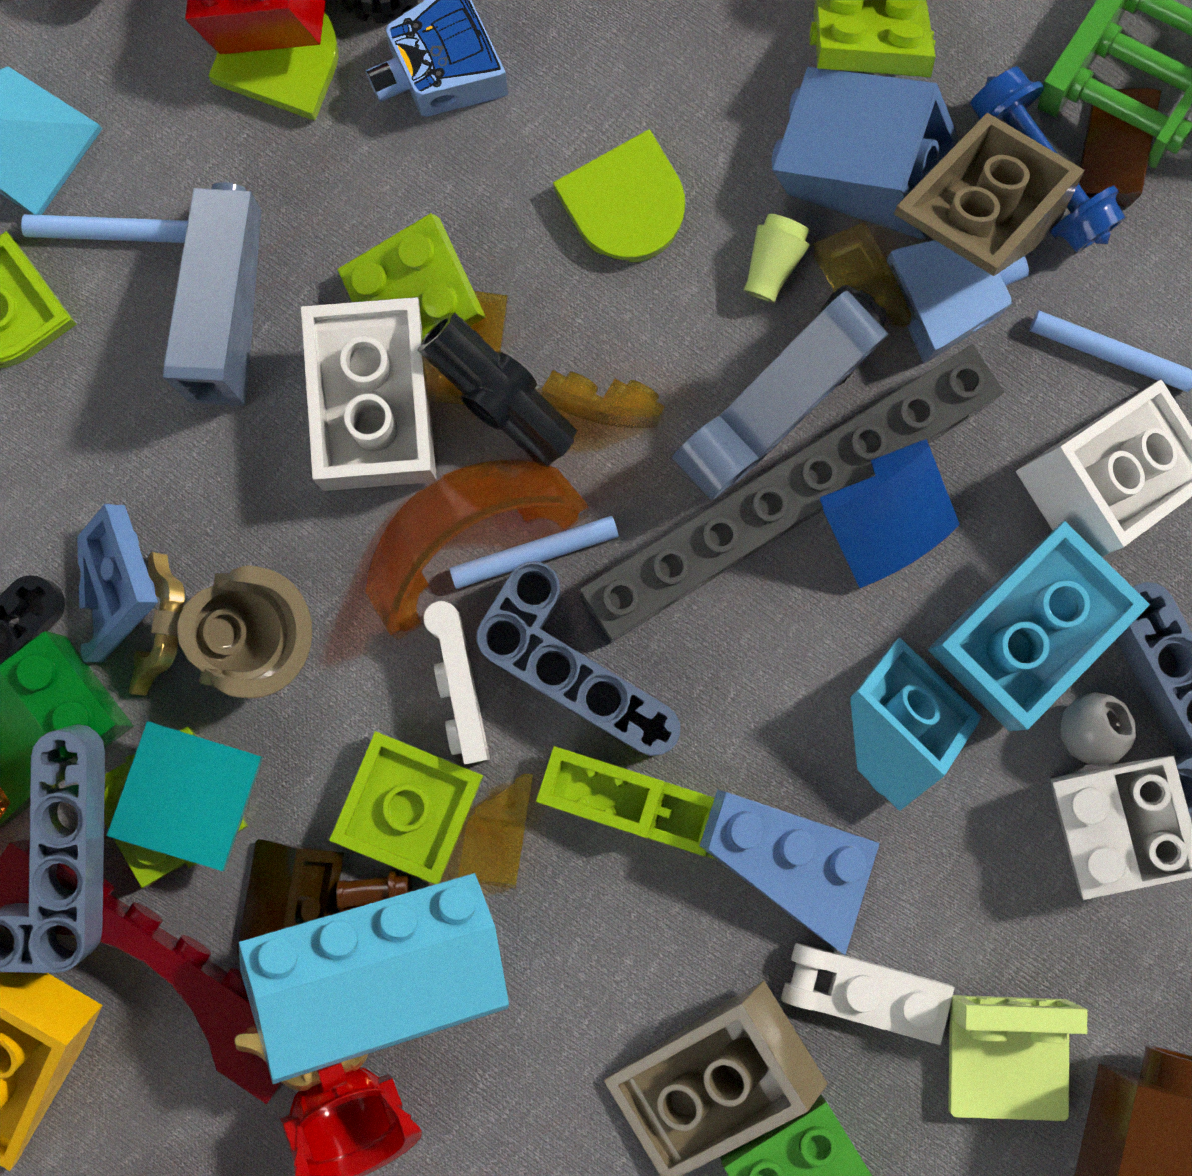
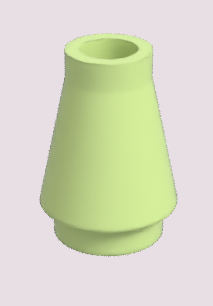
(775, 255)

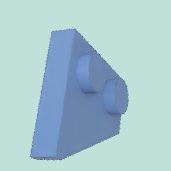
(112, 580)

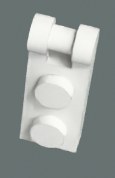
(456, 680)
(870, 994)

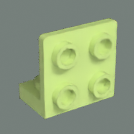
(1011, 1056)

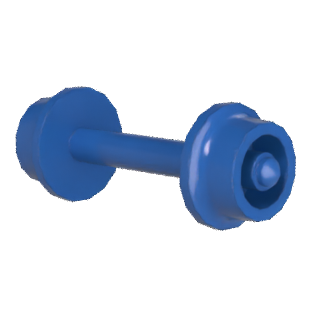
(1007, 100)

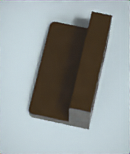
(289, 887)

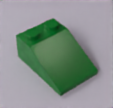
(41, 692)

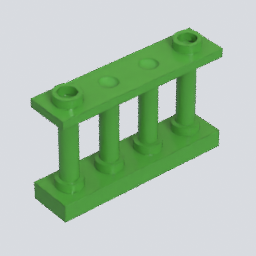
(1102, 36)

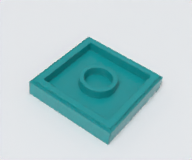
(185, 796)

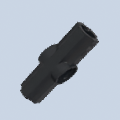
(497, 390)

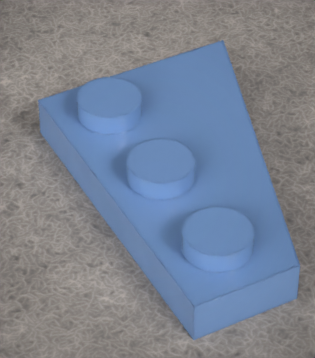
(795, 862)

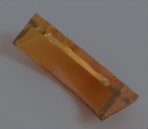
(448, 509)

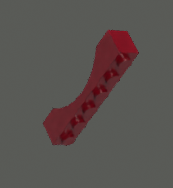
(210, 992)

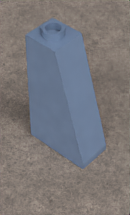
(215, 298)

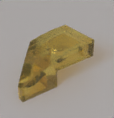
(856, 260)
(496, 836)

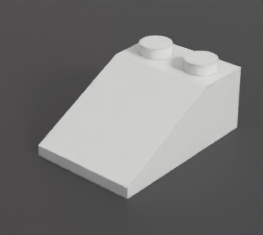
(367, 395)
(1116, 471)

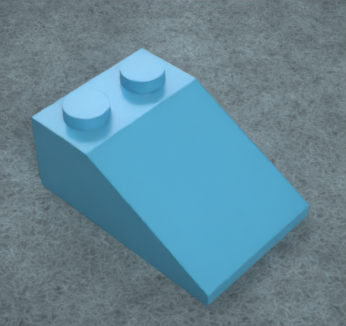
(1038, 628)

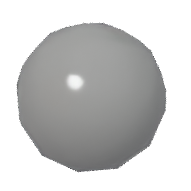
(1097, 729)

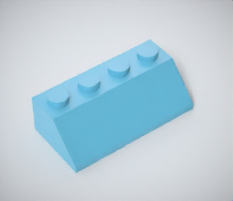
(373, 976)

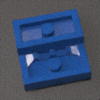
(892, 515)

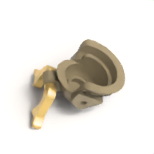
(241, 633)

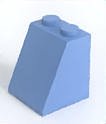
(862, 143)

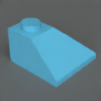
(38, 141)
(907, 725)

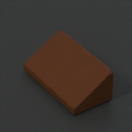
(1117, 151)

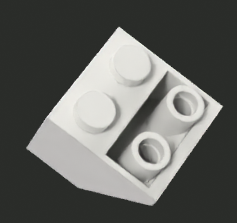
(1125, 825)

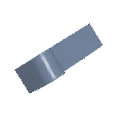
(780, 396)
(584, 672)
(1166, 694)
(52, 843)

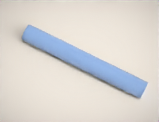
(104, 228)
(1112, 350)
(537, 550)

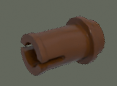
(366, 891)

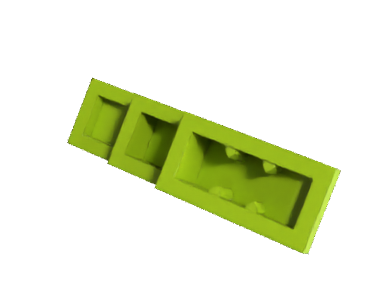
(625, 800)

